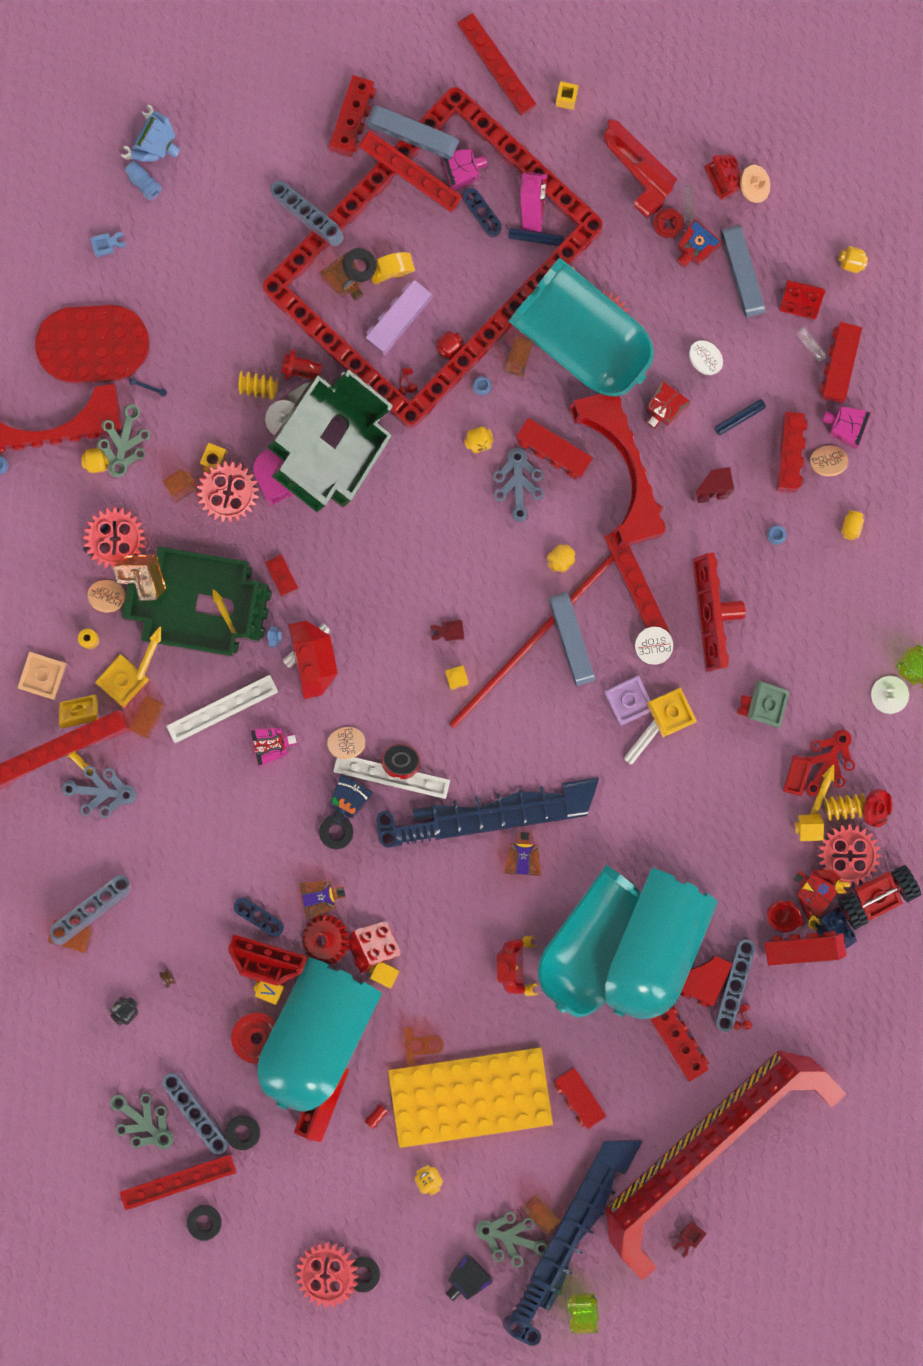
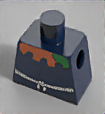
(348, 798)

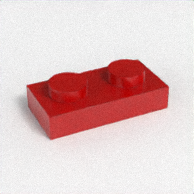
(281, 575)

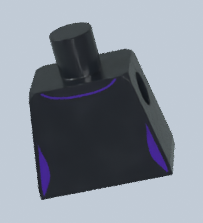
(468, 1278)

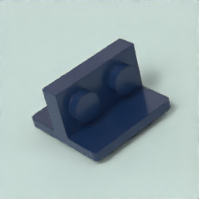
(836, 922)

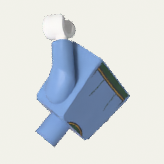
(153, 139)

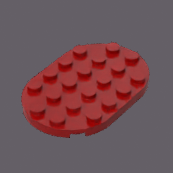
(92, 344)

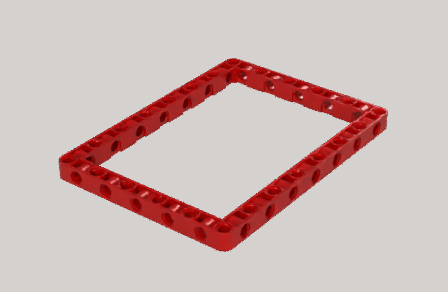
(364, 192)

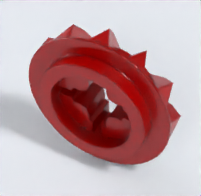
(667, 214)

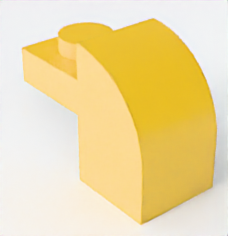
(393, 266)

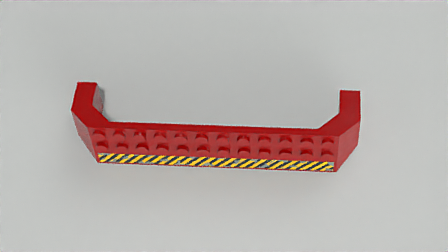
(704, 1143)

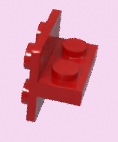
(724, 175)
(802, 299)

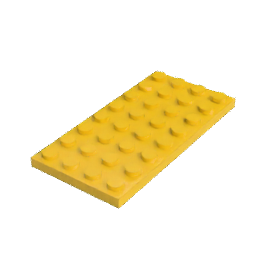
(470, 1097)

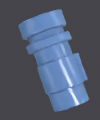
(141, 178)

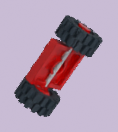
(879, 896)

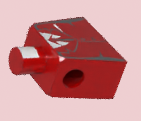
(665, 405)

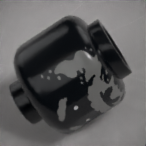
(124, 1011)

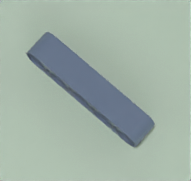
(412, 132)
(303, 206)
(742, 271)
(571, 639)
(87, 918)
(736, 995)
(186, 1108)

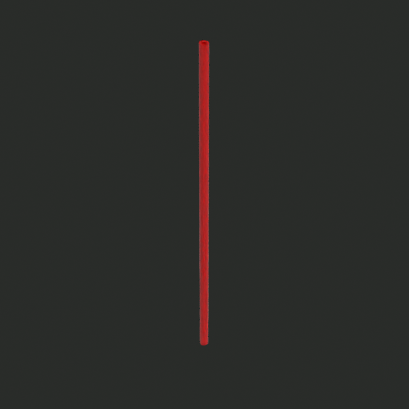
(530, 643)

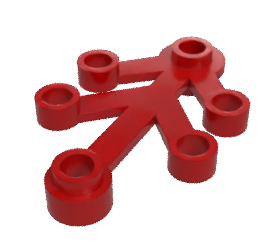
(830, 759)

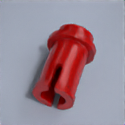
(376, 1116)

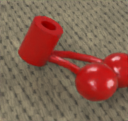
(411, 387)
(746, 1024)

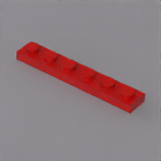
(496, 64)
(410, 171)
(636, 584)
(178, 1182)

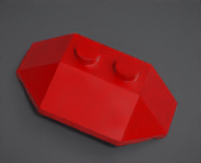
(313, 658)
(265, 961)

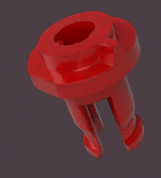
(299, 367)

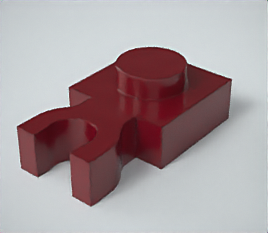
(451, 631)
(691, 1236)

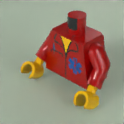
(818, 892)
(511, 966)

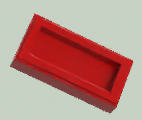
(797, 775)

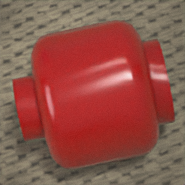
(449, 344)

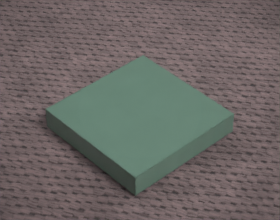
(768, 704)

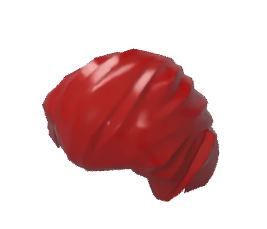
(784, 916)

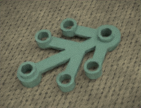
(122, 443)
(144, 1123)
(509, 1237)

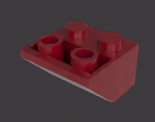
(716, 485)

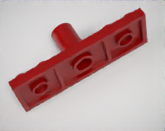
(713, 612)

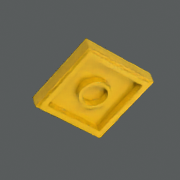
(120, 681)
(78, 711)
(671, 712)

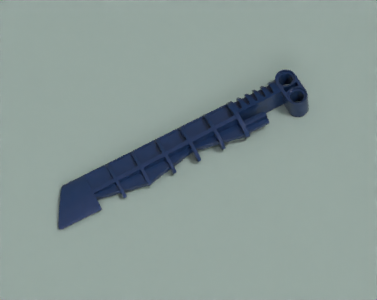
(505, 813)
(578, 1220)

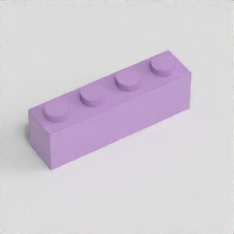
(399, 317)

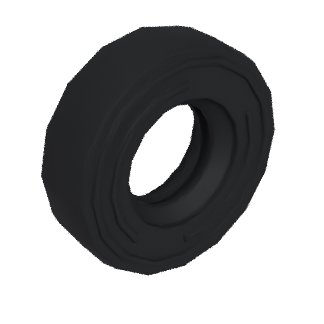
(351, 272)
(340, 843)
(242, 1144)
(195, 1231)
(374, 1270)

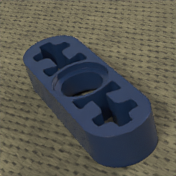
(494, 220)
(260, 925)

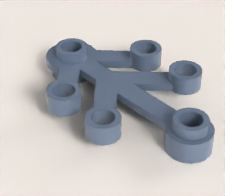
(518, 481)
(102, 791)

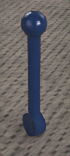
(162, 392)

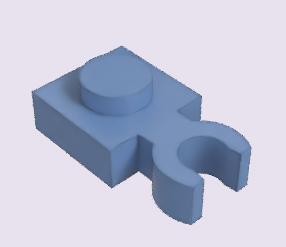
(104, 244)

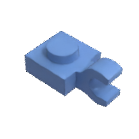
(274, 637)

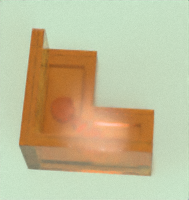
(143, 572)

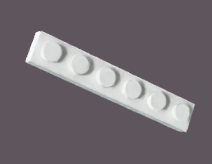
(222, 709)
(374, 772)

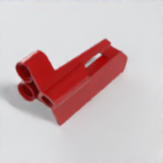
(643, 165)

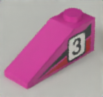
(532, 200)

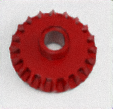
(335, 935)
(242, 1036)

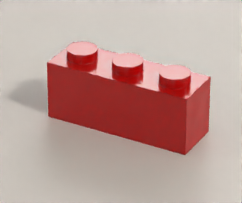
(579, 1098)

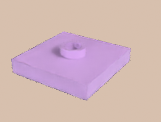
(628, 700)

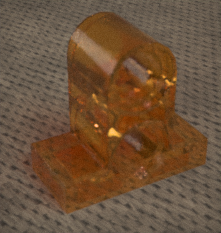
(425, 1046)

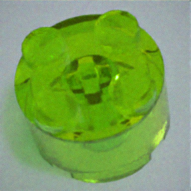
(912, 665)
(584, 1313)

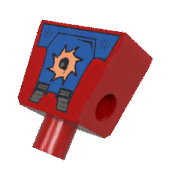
(697, 244)

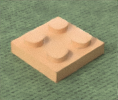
(42, 676)

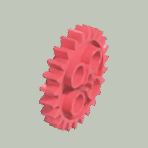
(244, 493)
(96, 538)
(849, 837)
(310, 1273)

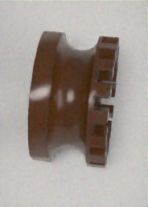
(167, 977)

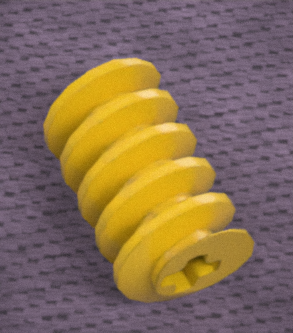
(257, 385)
(844, 807)

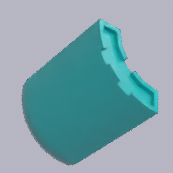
(585, 332)
(658, 947)
(581, 952)
(315, 1036)

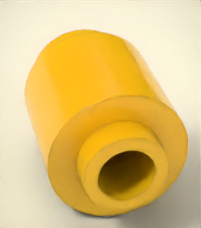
(852, 525)
(92, 643)

